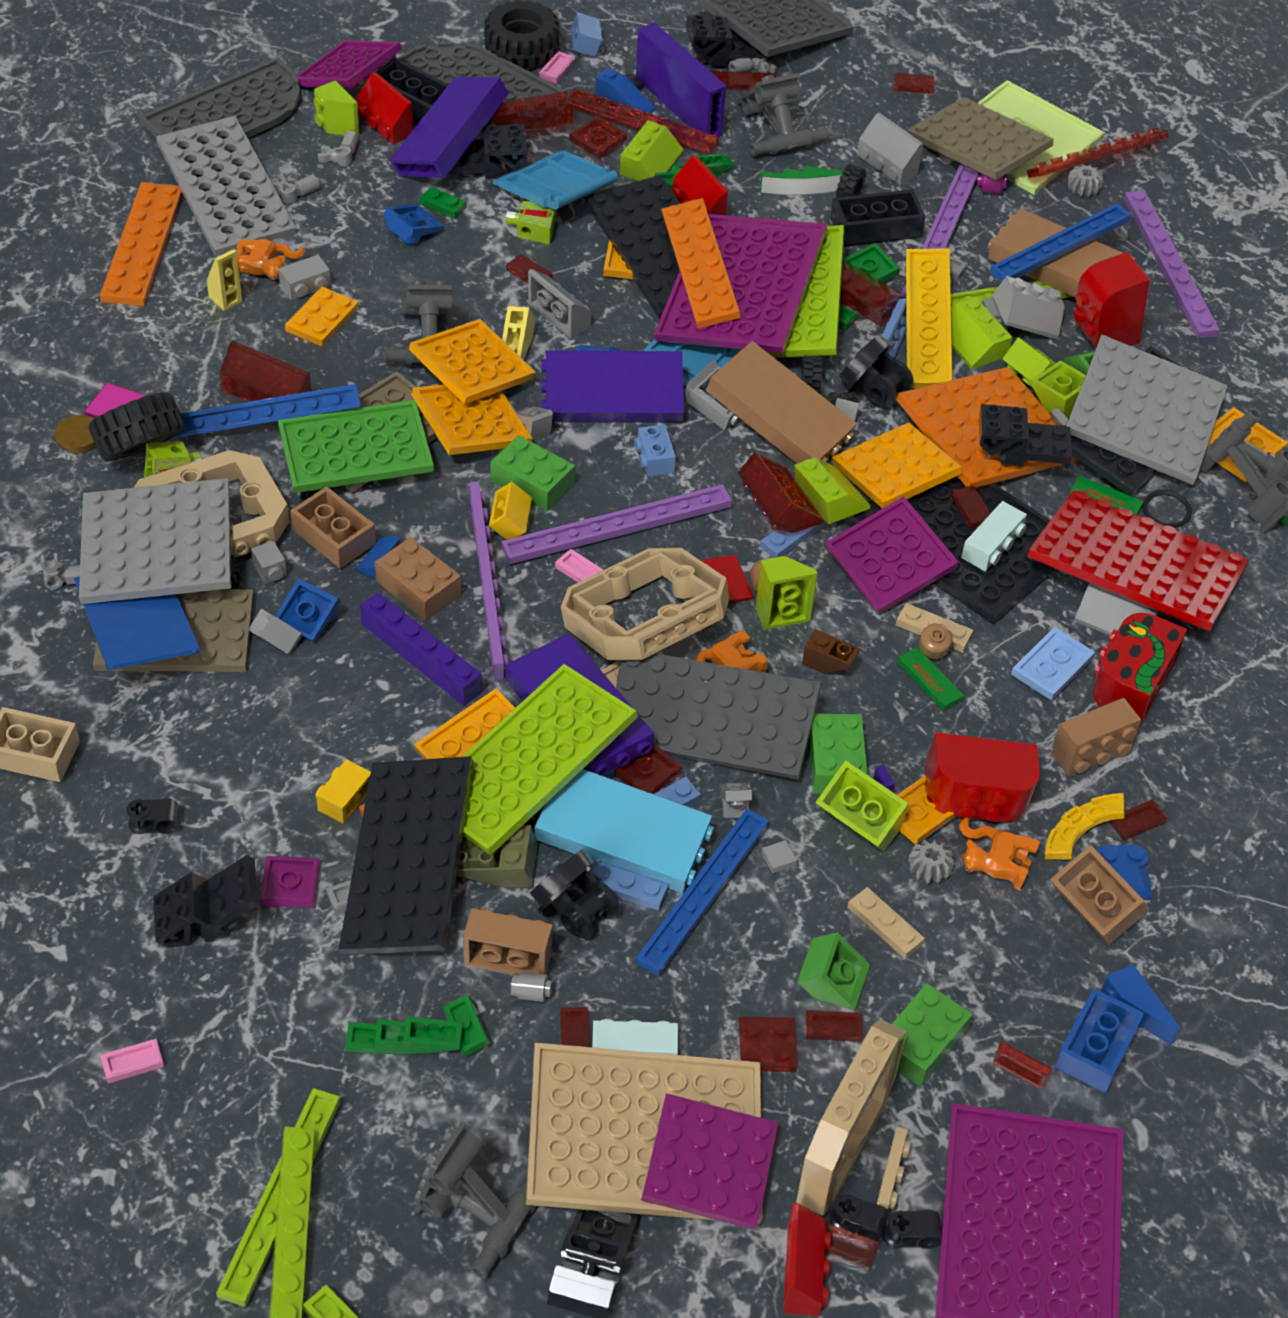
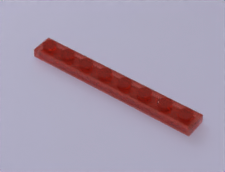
(637, 118)
(1090, 154)

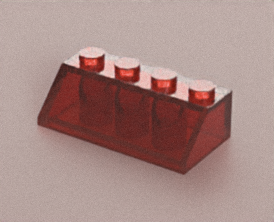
(535, 112)
(867, 294)
(260, 376)
(779, 495)

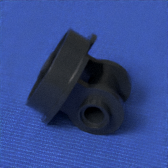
(882, 387)
(596, 900)

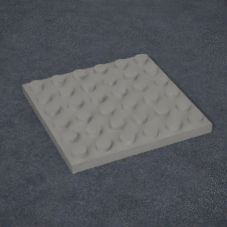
(1146, 409)
(155, 541)

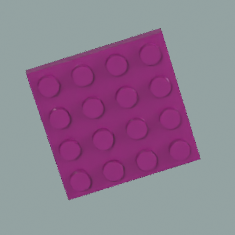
(348, 63)
(891, 555)
(710, 1161)

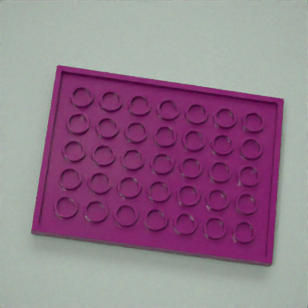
(769, 275)
(1029, 1217)

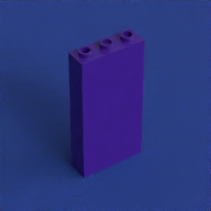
(680, 80)
(449, 127)
(614, 386)
(534, 668)

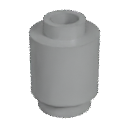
(531, 986)

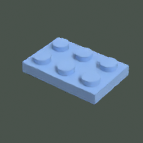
(1053, 663)

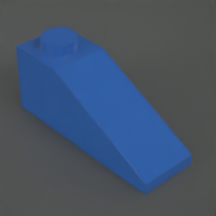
(618, 88)
(1132, 989)

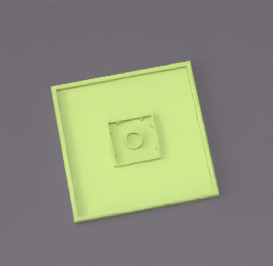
(1067, 131)

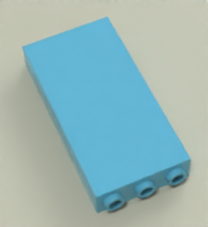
(626, 828)

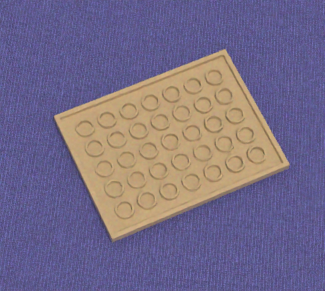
(600, 1119)

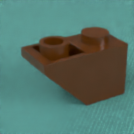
(828, 653)

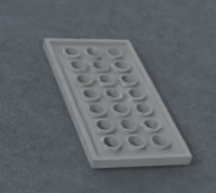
(199, 200)

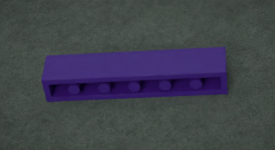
(421, 649)

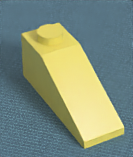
(224, 281)
(519, 329)

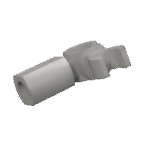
(747, 64)
(342, 154)
(300, 188)
(54, 575)

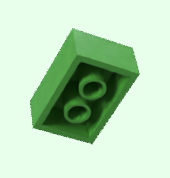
(534, 471)
(831, 743)
(933, 1031)

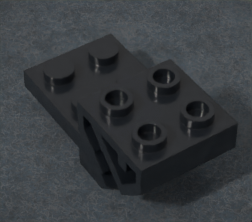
(714, 39)
(489, 155)
(1009, 433)
(206, 902)
(592, 1262)

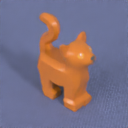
(260, 257)
(733, 654)
(1003, 851)

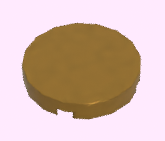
(74, 434)

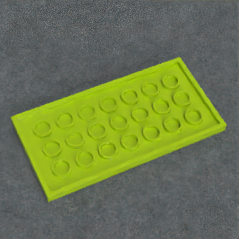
(818, 317)
(538, 753)

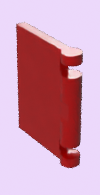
(736, 580)

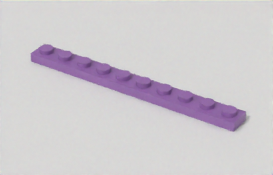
(951, 209)
(1171, 265)
(615, 524)
(489, 585)

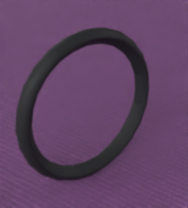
(1168, 492)

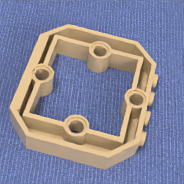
(257, 494)
(596, 625)
(850, 1117)

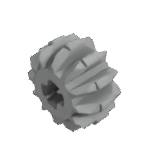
(1085, 180)
(931, 861)

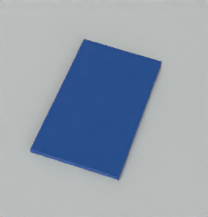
(140, 630)

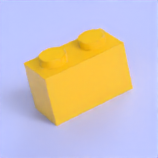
(510, 511)
(343, 791)

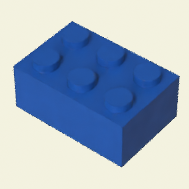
(1099, 1040)

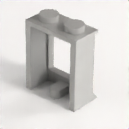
(706, 404)

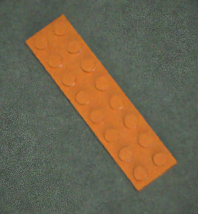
(141, 244)
(700, 263)

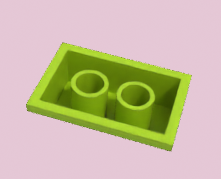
(650, 152)
(977, 334)
(829, 490)
(784, 592)
(864, 805)

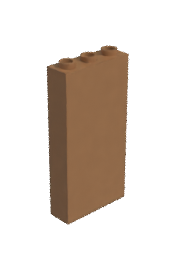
(1062, 273)
(781, 406)

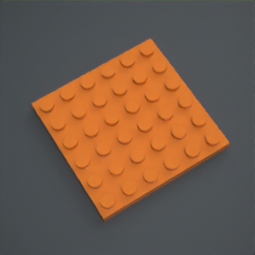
(950, 419)

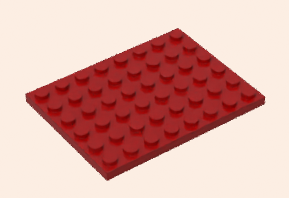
(1139, 559)

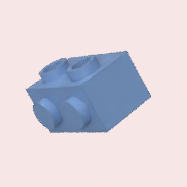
(586, 34)
(655, 450)

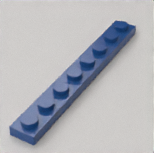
(1061, 243)
(270, 410)
(702, 892)

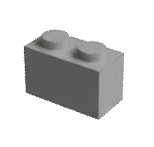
(304, 277)

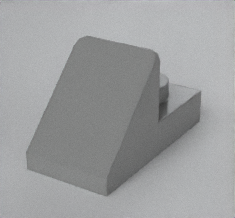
(537, 421)
(275, 631)
(735, 799)

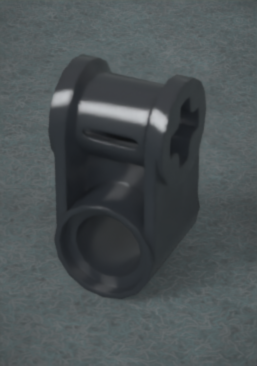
(155, 816)
(861, 1217)
(914, 1228)

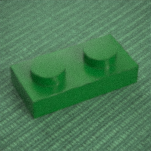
(442, 202)
(473, 1033)

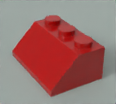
(385, 109)
(698, 182)
(805, 1263)

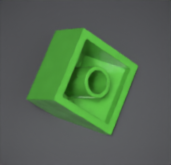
(834, 971)

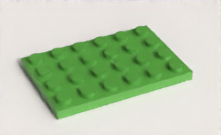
(355, 446)

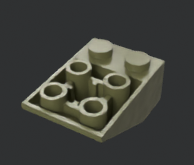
(507, 867)

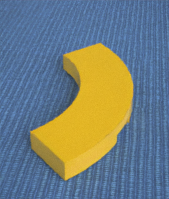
(1079, 820)

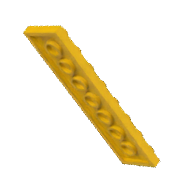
(928, 316)

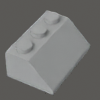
(890, 150)
(557, 304)
(1030, 306)
(1107, 610)

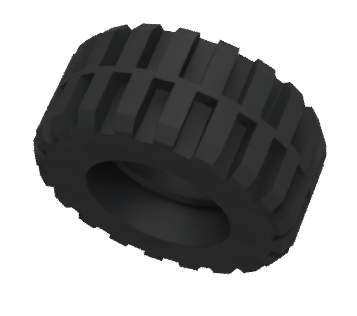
(522, 33)
(132, 425)

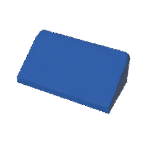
(382, 547)

